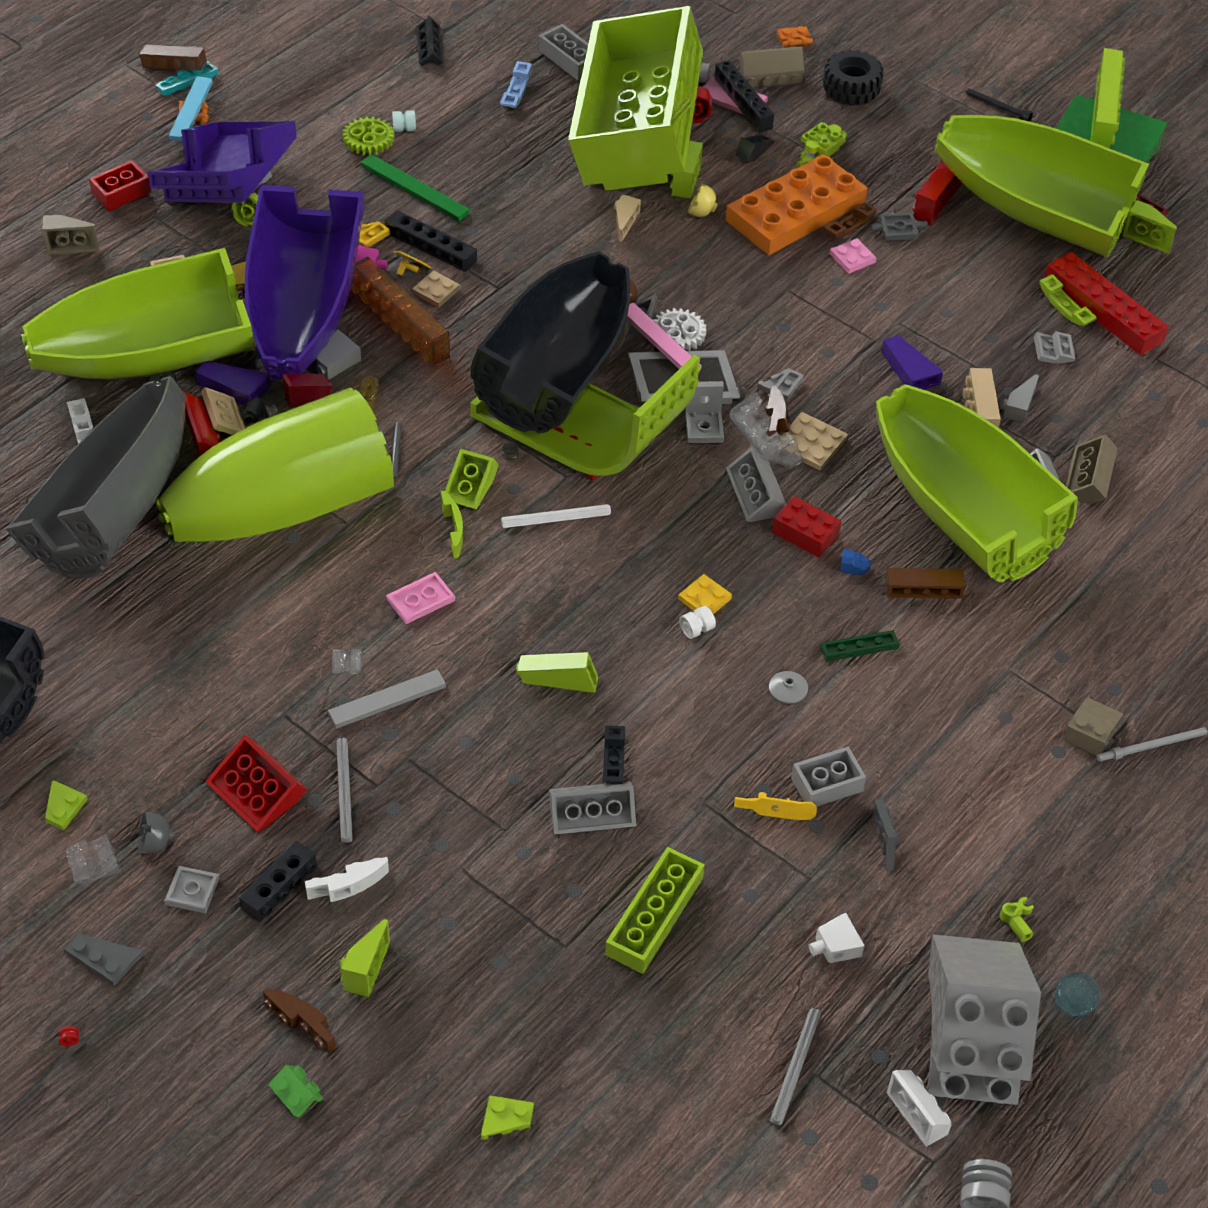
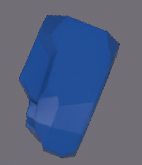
(854, 563)

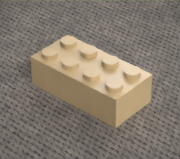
(981, 394)

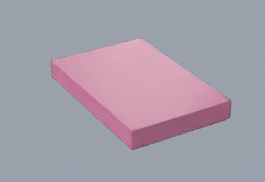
(420, 598)

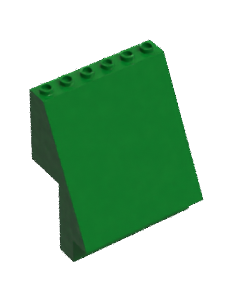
(1136, 134)

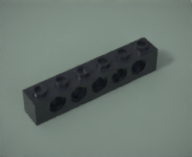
(744, 96)
(431, 241)

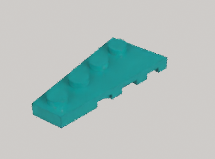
(185, 79)

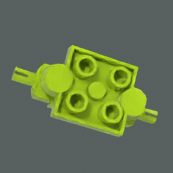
(821, 141)

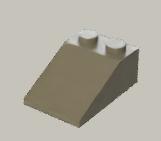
(69, 235)
(1092, 726)

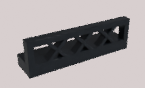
(432, 39)

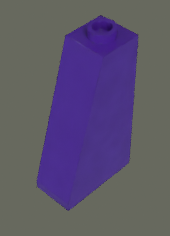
(910, 364)
(233, 381)

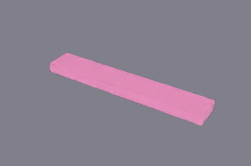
(657, 336)

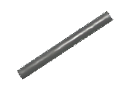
(395, 449)

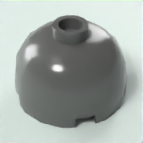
(154, 833)

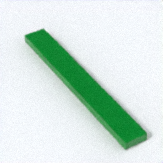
(415, 187)

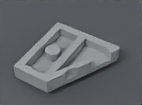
(786, 382)

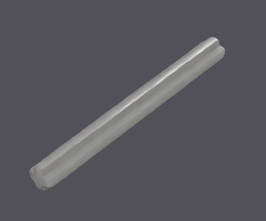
(344, 790)
(795, 1066)

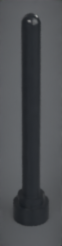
(1023, 114)

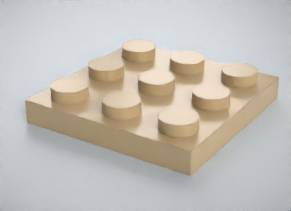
(816, 440)

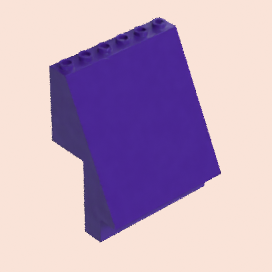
(224, 160)

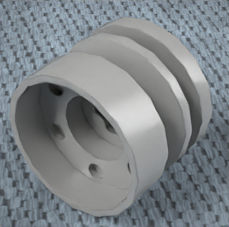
(985, 1184)

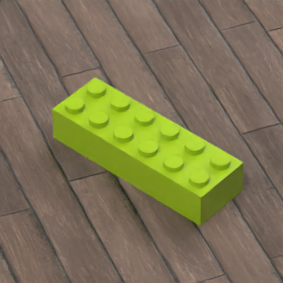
(654, 910)

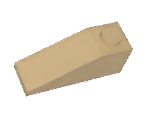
(627, 210)

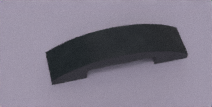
(614, 754)

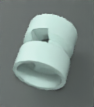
(404, 121)

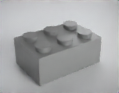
(828, 777)

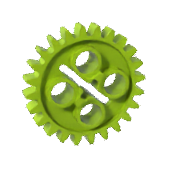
(368, 135)

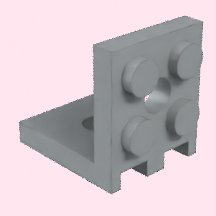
(705, 413)

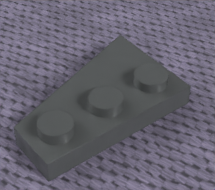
(885, 829)
(103, 957)

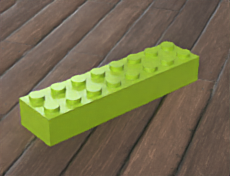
(1108, 98)

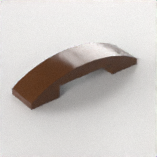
(853, 222)

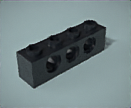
(281, 870)

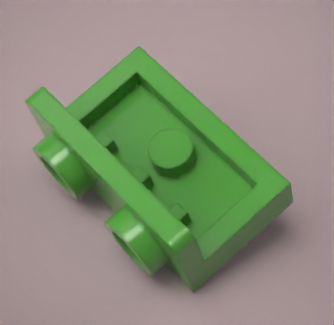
(295, 1089)

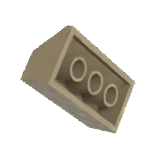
(773, 66)
(1092, 469)

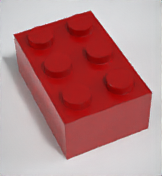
(120, 185)
(806, 526)

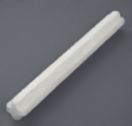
(555, 516)

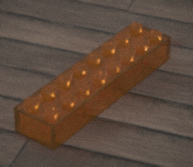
(401, 311)

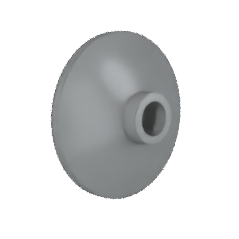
(788, 693)

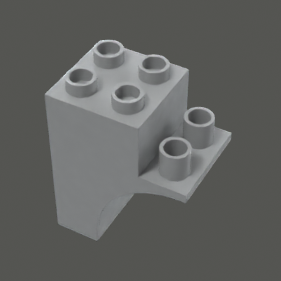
(981, 1019)

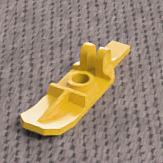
(786, 808)

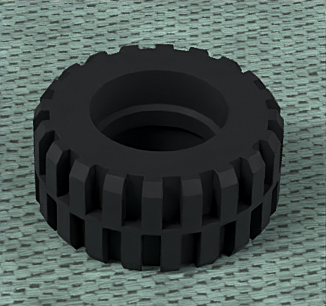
(853, 77)

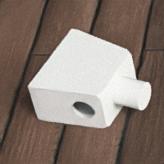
(837, 940)

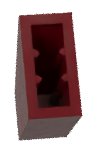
(305, 388)

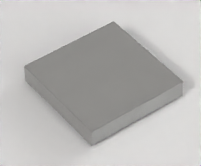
(192, 889)

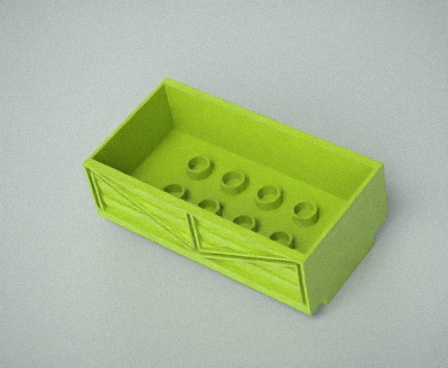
(637, 99)

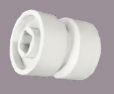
(697, 621)

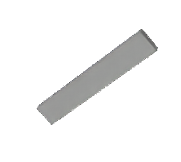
(386, 698)

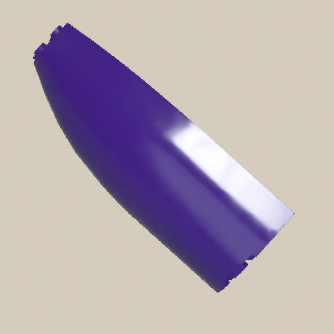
(299, 274)

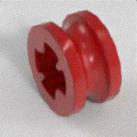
(68, 1036)

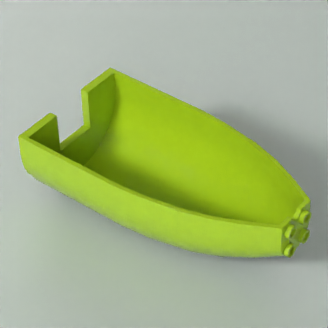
(1044, 177)
(144, 322)
(280, 472)
(975, 482)

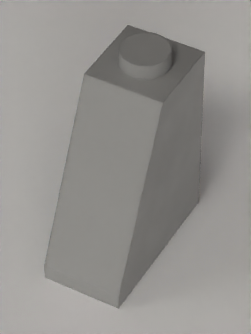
(337, 355)

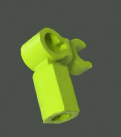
(1012, 913)

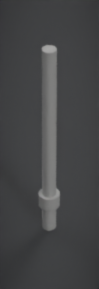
(1118, 753)

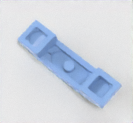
(517, 85)

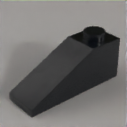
(753, 147)

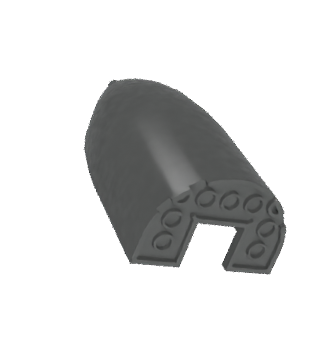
(105, 484)

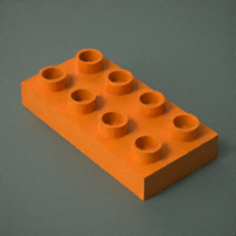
(796, 204)

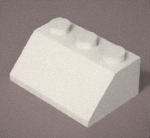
(918, 1106)

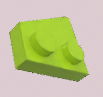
(63, 805)
(506, 1115)

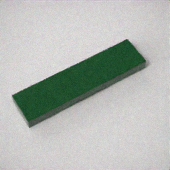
(859, 645)

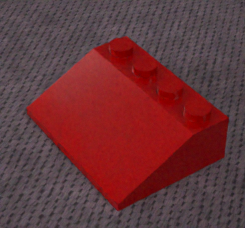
(255, 784)

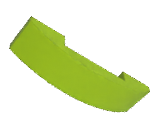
(1063, 303)
(451, 509)

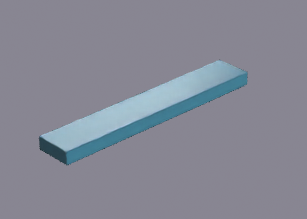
(191, 107)

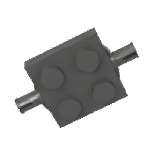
(899, 226)

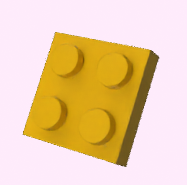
(705, 593)

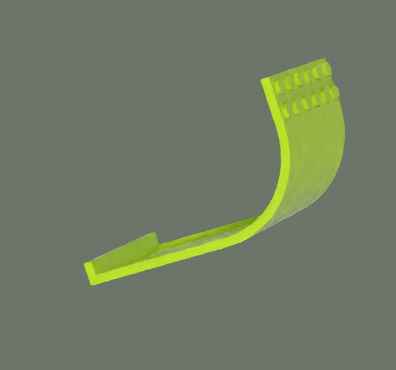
(608, 423)

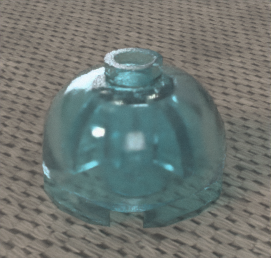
(1077, 994)

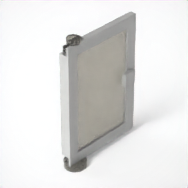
(654, 369)

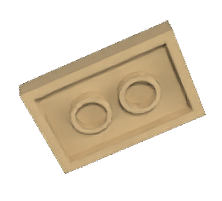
(223, 411)

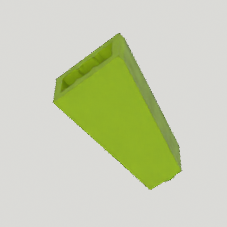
(562, 671)

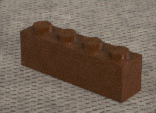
(173, 57)
(925, 583)

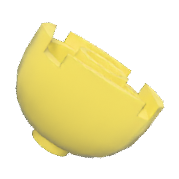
(703, 202)

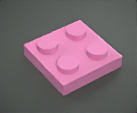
(852, 255)

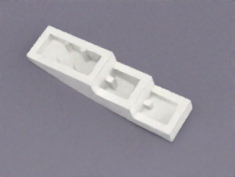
(80, 418)

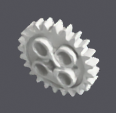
(682, 327)

